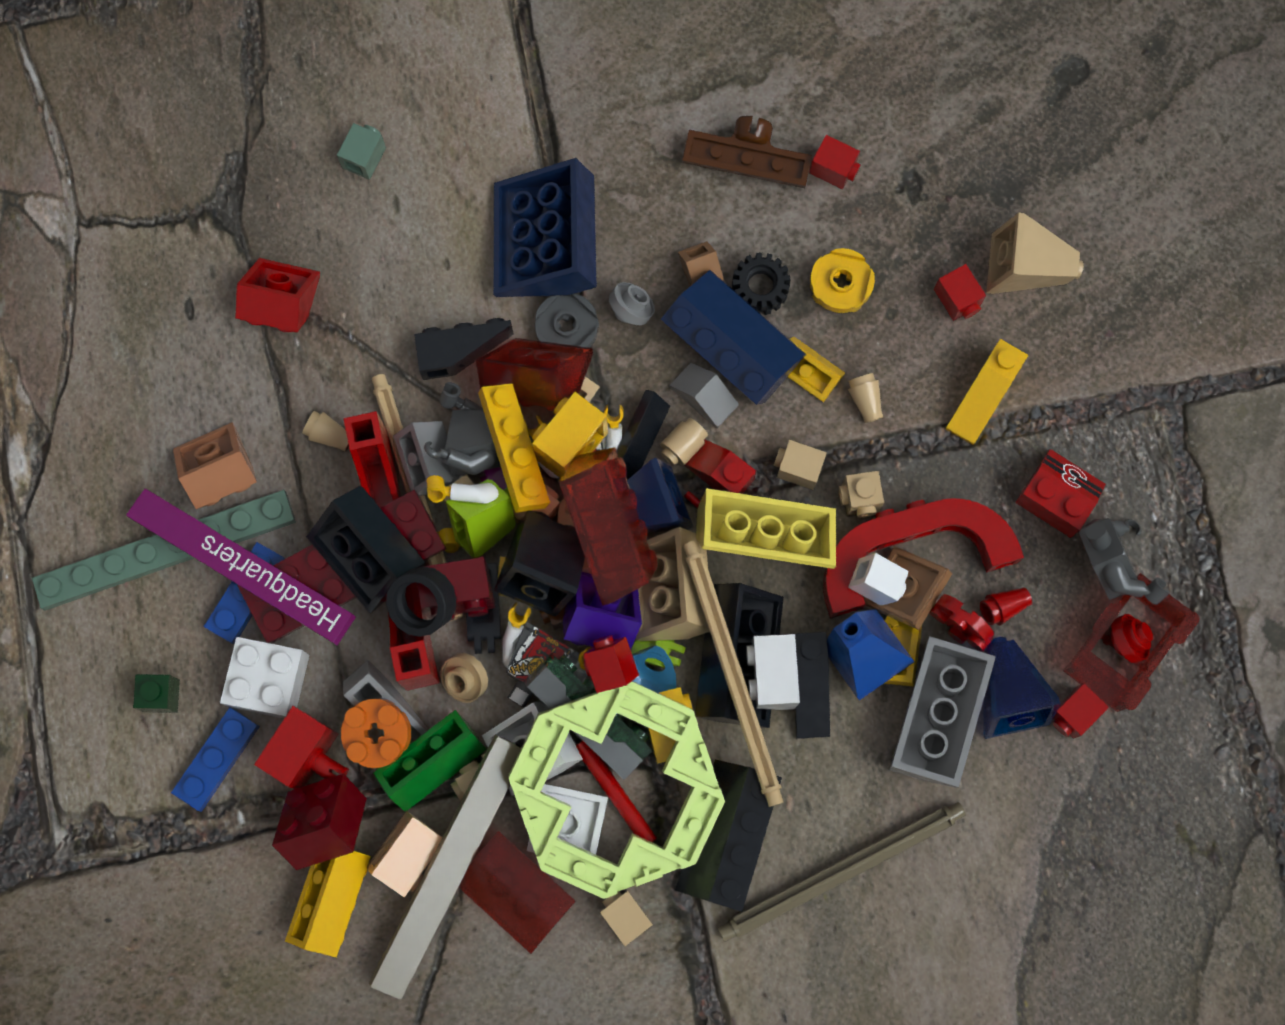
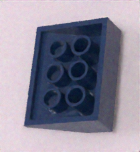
(545, 232)

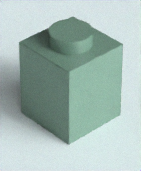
(361, 150)

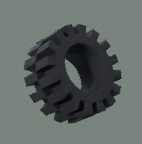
(772, 269)

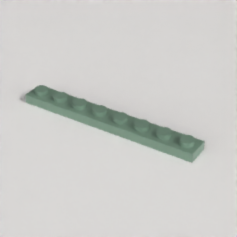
(156, 553)

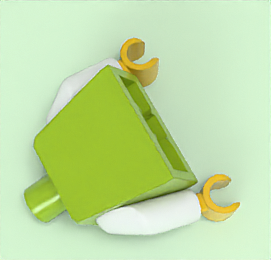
(477, 512)

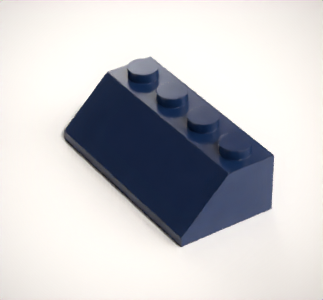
(733, 337)

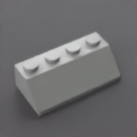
(942, 713)

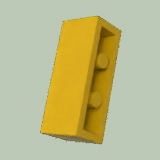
(327, 903)

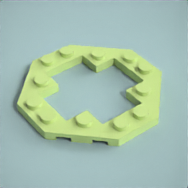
(641, 859)

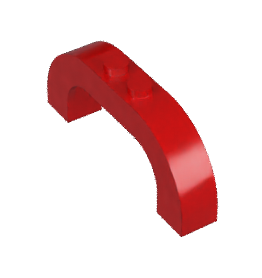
(980, 524)

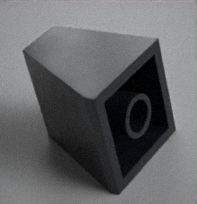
(542, 564)

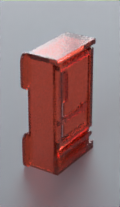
(1108, 683)

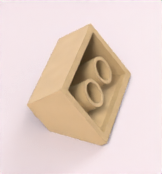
(670, 599)

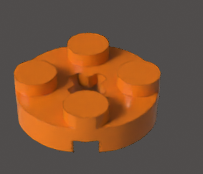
(361, 747)

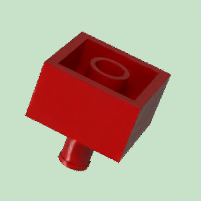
(299, 750)

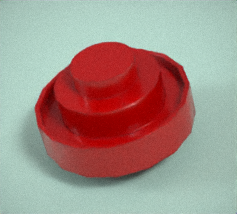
(1131, 638)

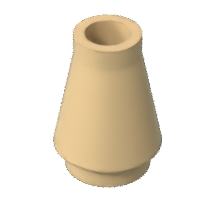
(866, 396)
(326, 431)

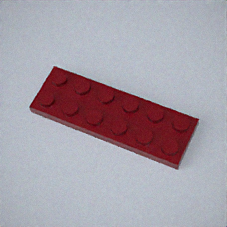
(314, 571)

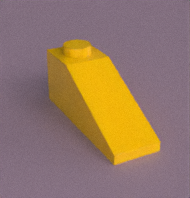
(986, 391)

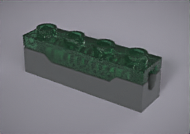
(557, 684)

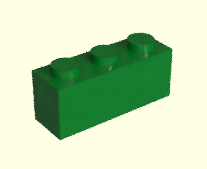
(430, 761)

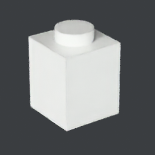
(879, 579)

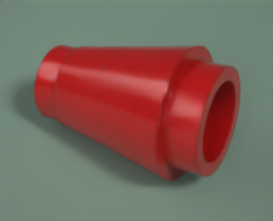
(1002, 606)

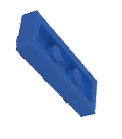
(232, 611)
(215, 759)

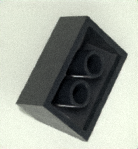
(363, 546)

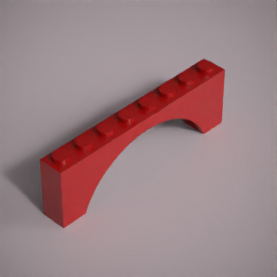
(375, 466)

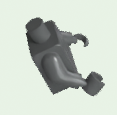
(469, 440)
(1112, 561)

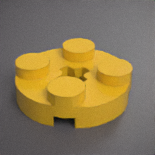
(857, 272)

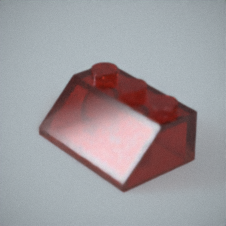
(537, 369)
(515, 892)

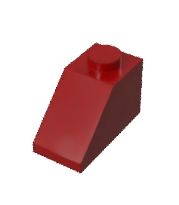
(721, 468)

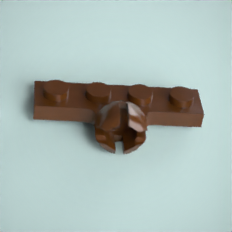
(748, 154)

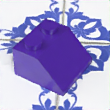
(589, 620)

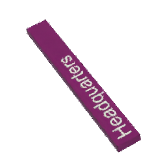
(241, 567)

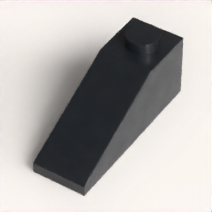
(813, 711)

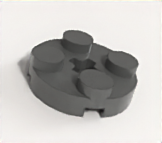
(566, 308)

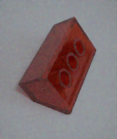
(608, 524)

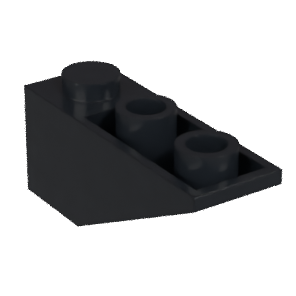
(452, 350)

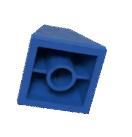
(866, 652)

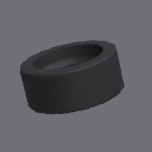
(401, 613)

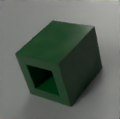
(156, 693)

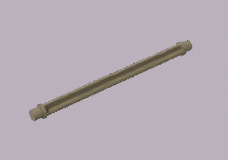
(841, 871)

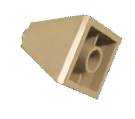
(1029, 257)

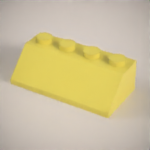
(767, 528)

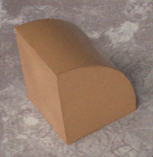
(698, 261)

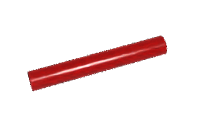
(615, 793)

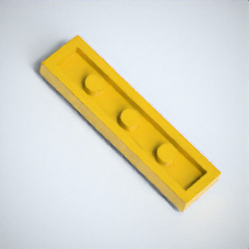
(513, 448)

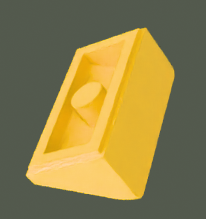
(815, 372)

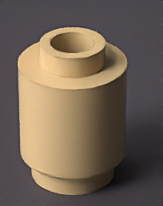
(683, 442)

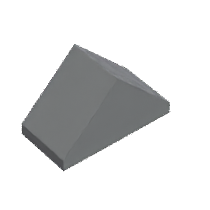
(705, 393)

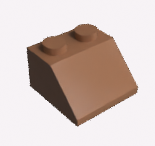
(214, 466)

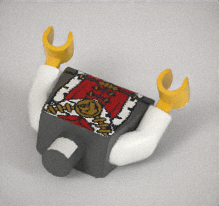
(527, 648)

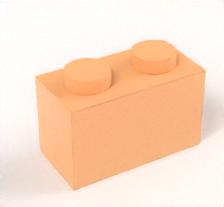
(405, 854)

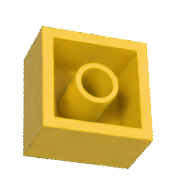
(571, 432)

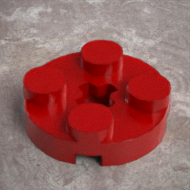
(961, 623)

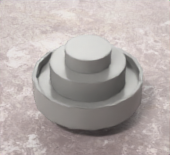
(631, 304)

